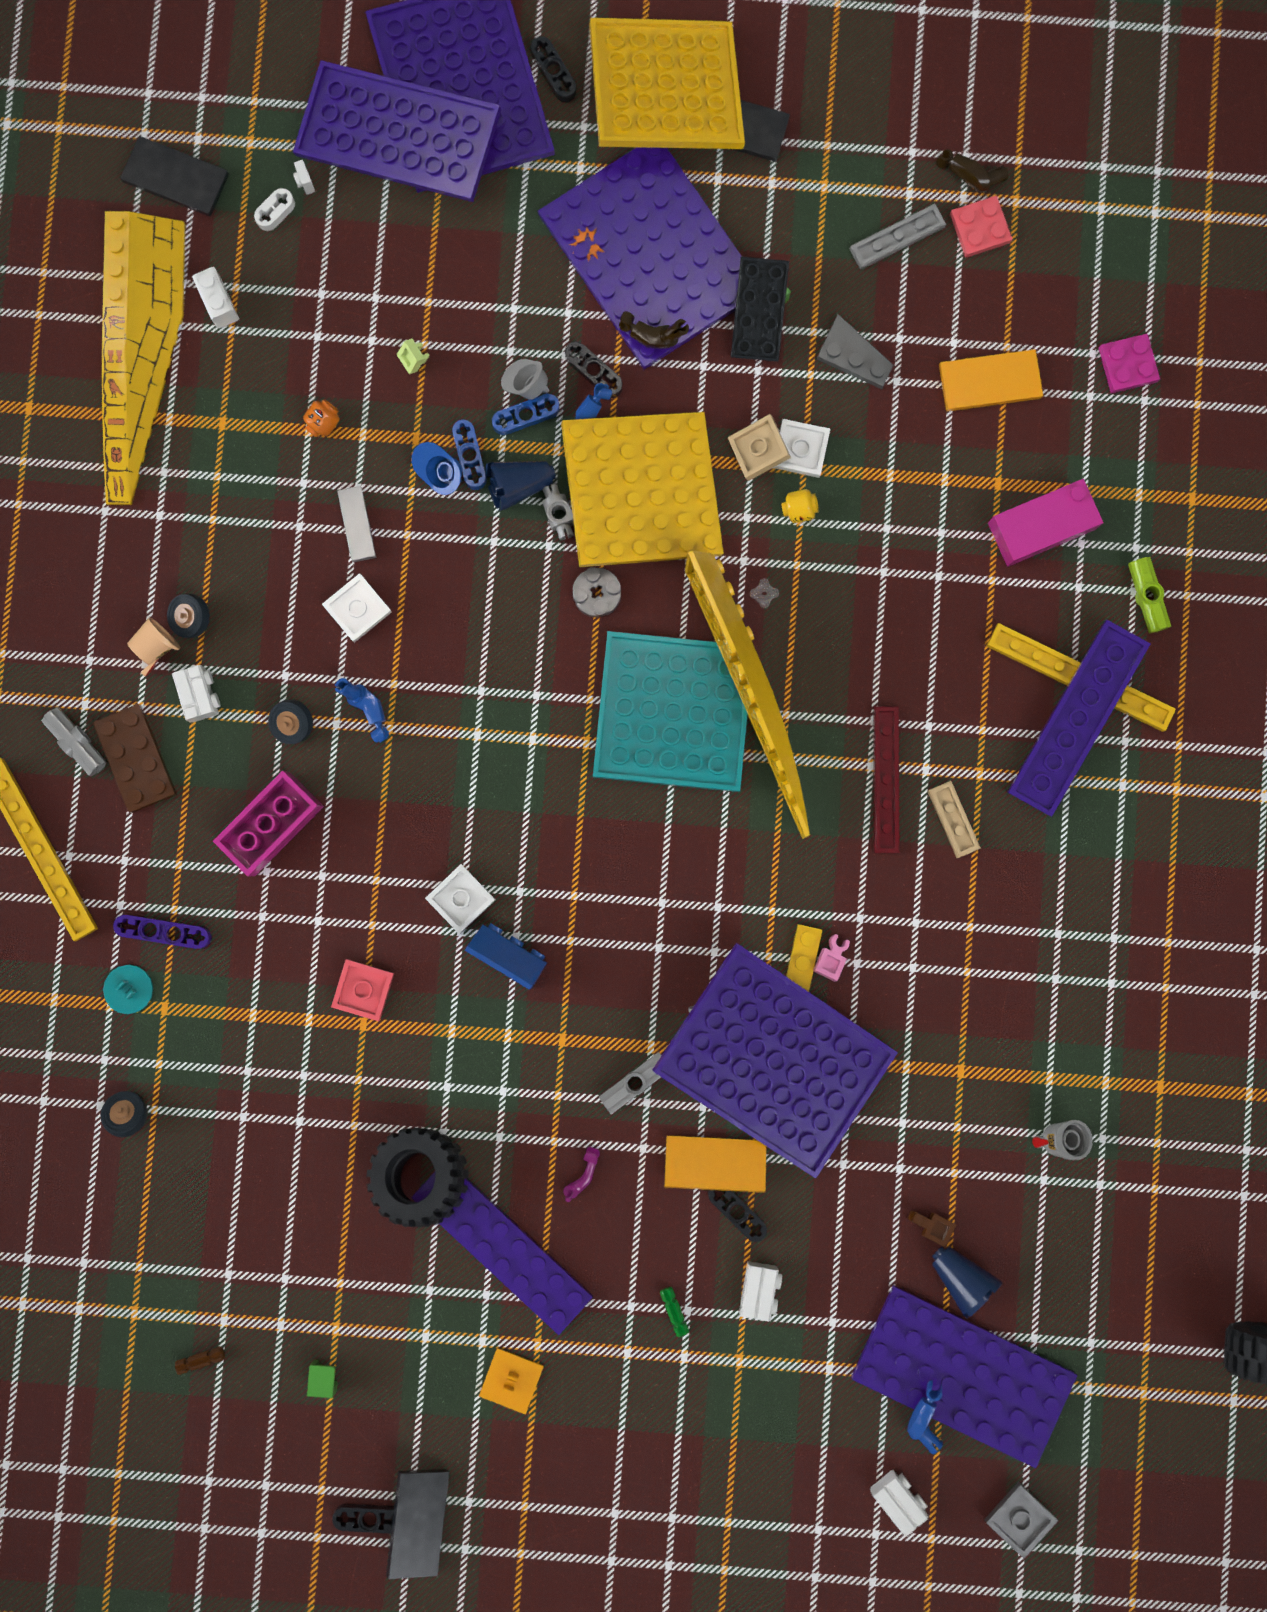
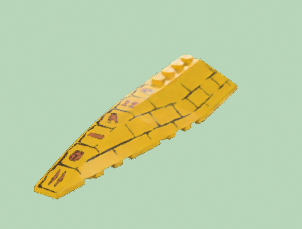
(138, 335)

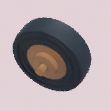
(188, 615)
(290, 721)
(124, 1114)

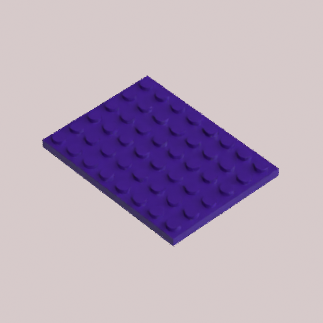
(469, 52)
(659, 245)
(775, 1061)

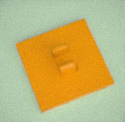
(511, 1380)

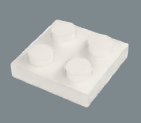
(806, 447)
(356, 608)
(460, 899)

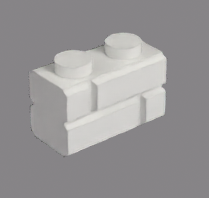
(215, 297)
(196, 693)
(759, 1291)
(899, 1503)

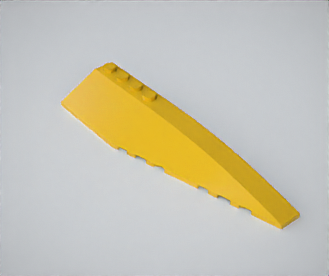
(747, 674)

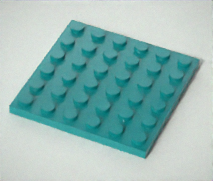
(669, 714)

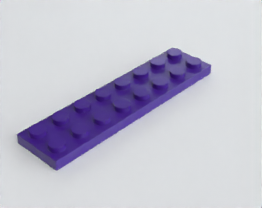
(1078, 718)
(513, 1257)

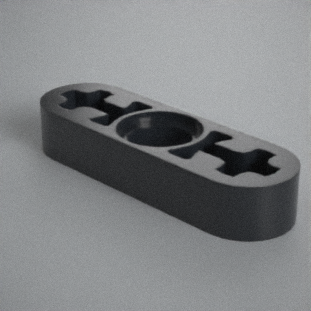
(553, 79)
(576, 363)
(755, 1220)
(352, 1510)

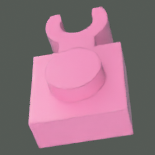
(830, 960)

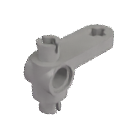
(557, 501)

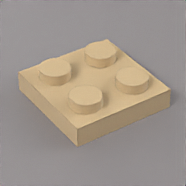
(759, 447)

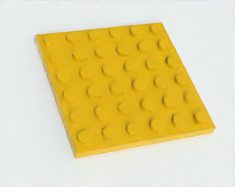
(666, 83)
(641, 488)

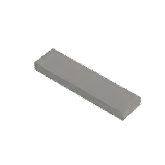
(897, 236)

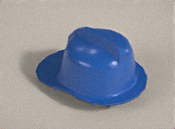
(437, 468)

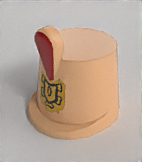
(151, 644)

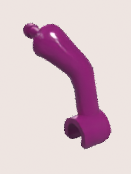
(574, 1188)

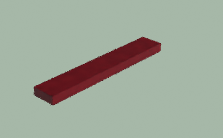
(886, 779)

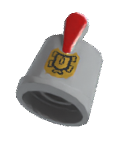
(1066, 1140)

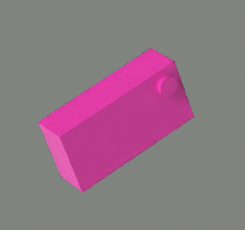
(1045, 522)
(268, 823)

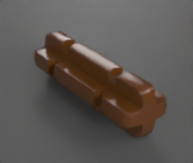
(200, 1360)

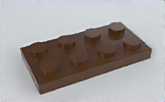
(134, 758)

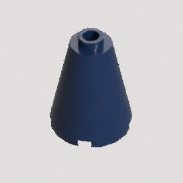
(517, 480)
(964, 1280)

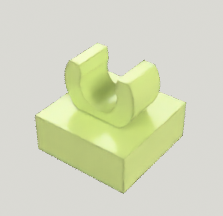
(411, 355)

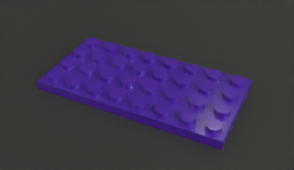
(397, 130)
(987, 1382)

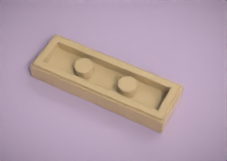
(953, 819)

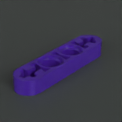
(162, 931)

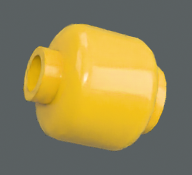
(800, 506)

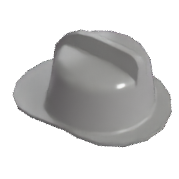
(525, 379)

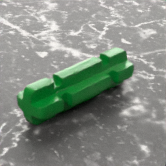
(674, 1311)

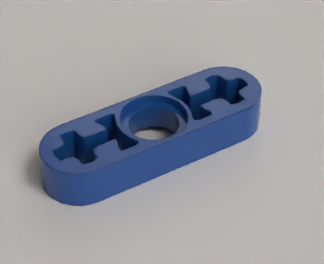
(544, 414)
(460, 449)

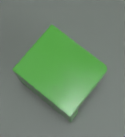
(321, 1380)

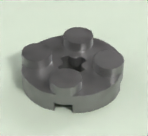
(596, 578)

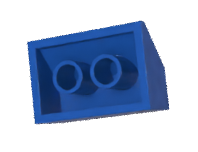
(507, 955)

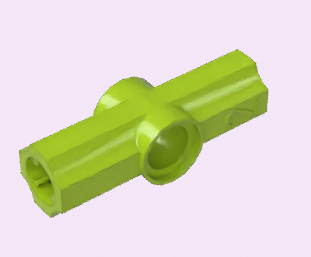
(1153, 610)

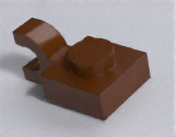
(935, 1228)

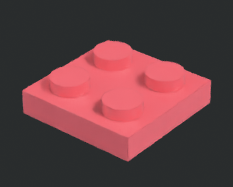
(981, 226)
(362, 990)

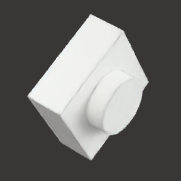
(302, 177)

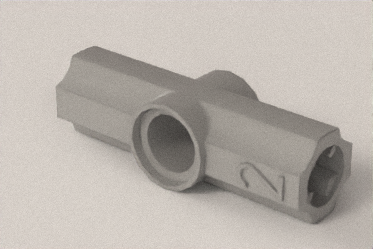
(74, 741)
(621, 1092)

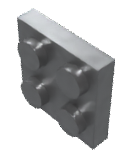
(1021, 1520)

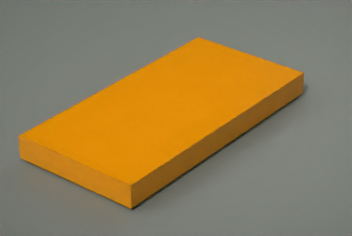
(991, 380)
(715, 1164)

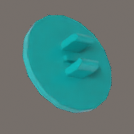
(128, 989)

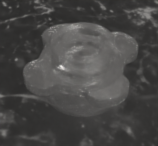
(756, 593)

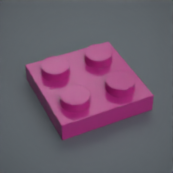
(1129, 363)

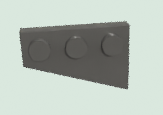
(854, 354)

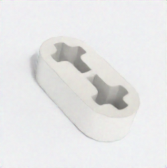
(274, 209)

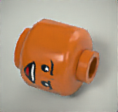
(321, 418)

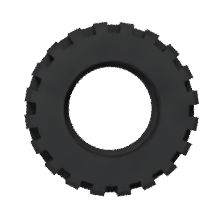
(387, 1172)
(1246, 1351)

